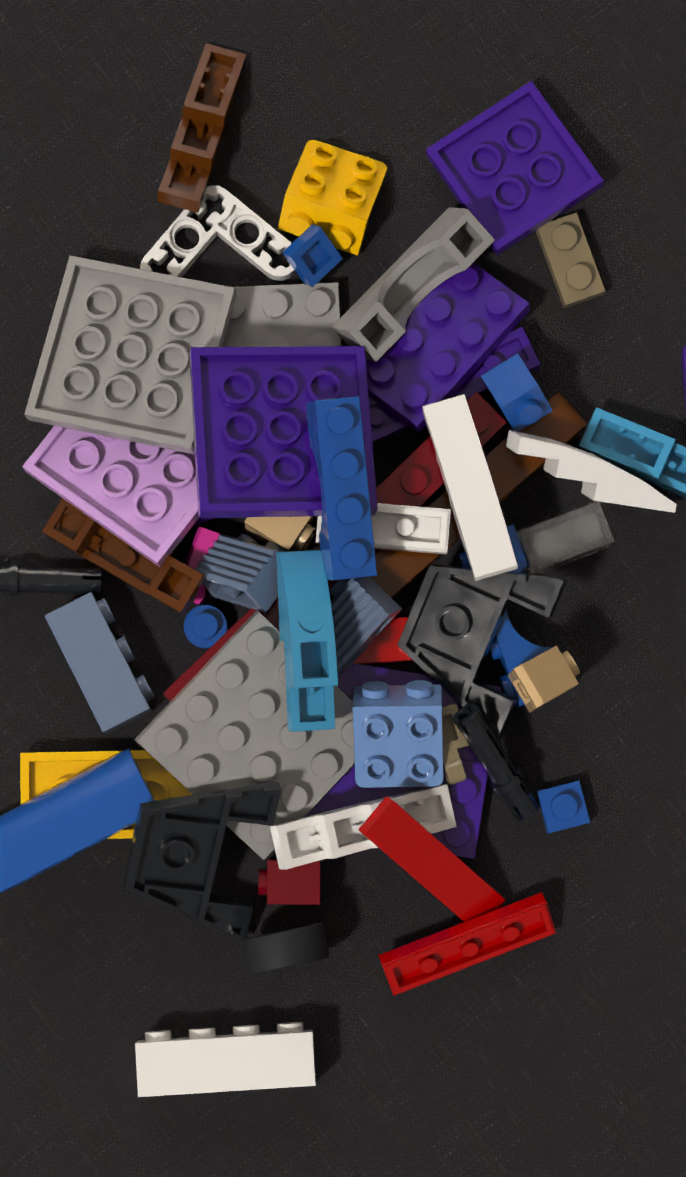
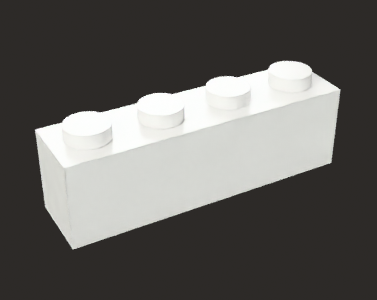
(225, 1062)

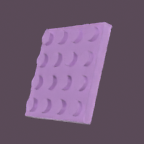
(125, 486)

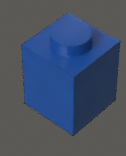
(516, 393)

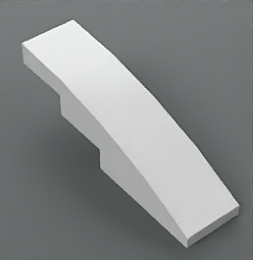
(600, 478)
(470, 487)
(337, 832)

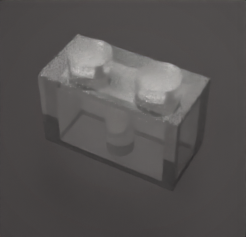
(565, 538)

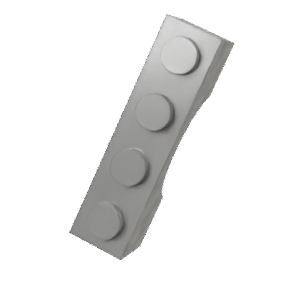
(435, 256)

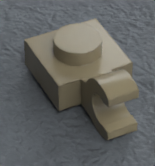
(452, 742)

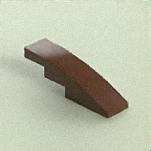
(201, 128)

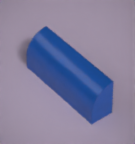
(70, 818)

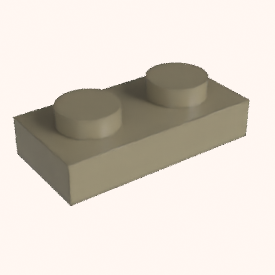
(570, 260)

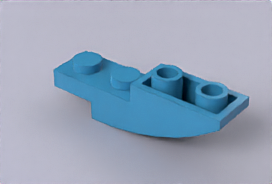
(308, 640)

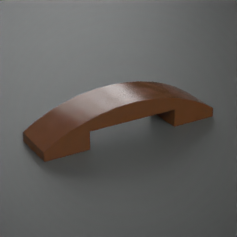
(170, 584)

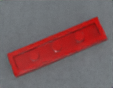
(429, 862)
(467, 944)

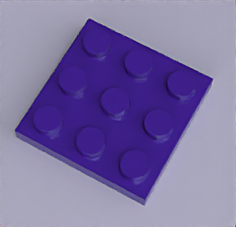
(514, 167)

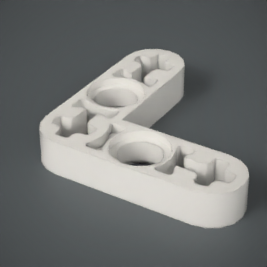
(224, 227)

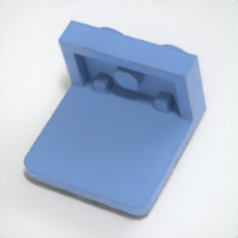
(398, 734)

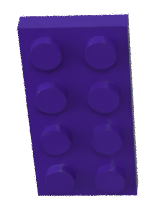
(444, 343)

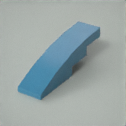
(637, 450)

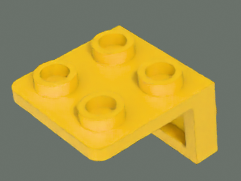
(334, 193)

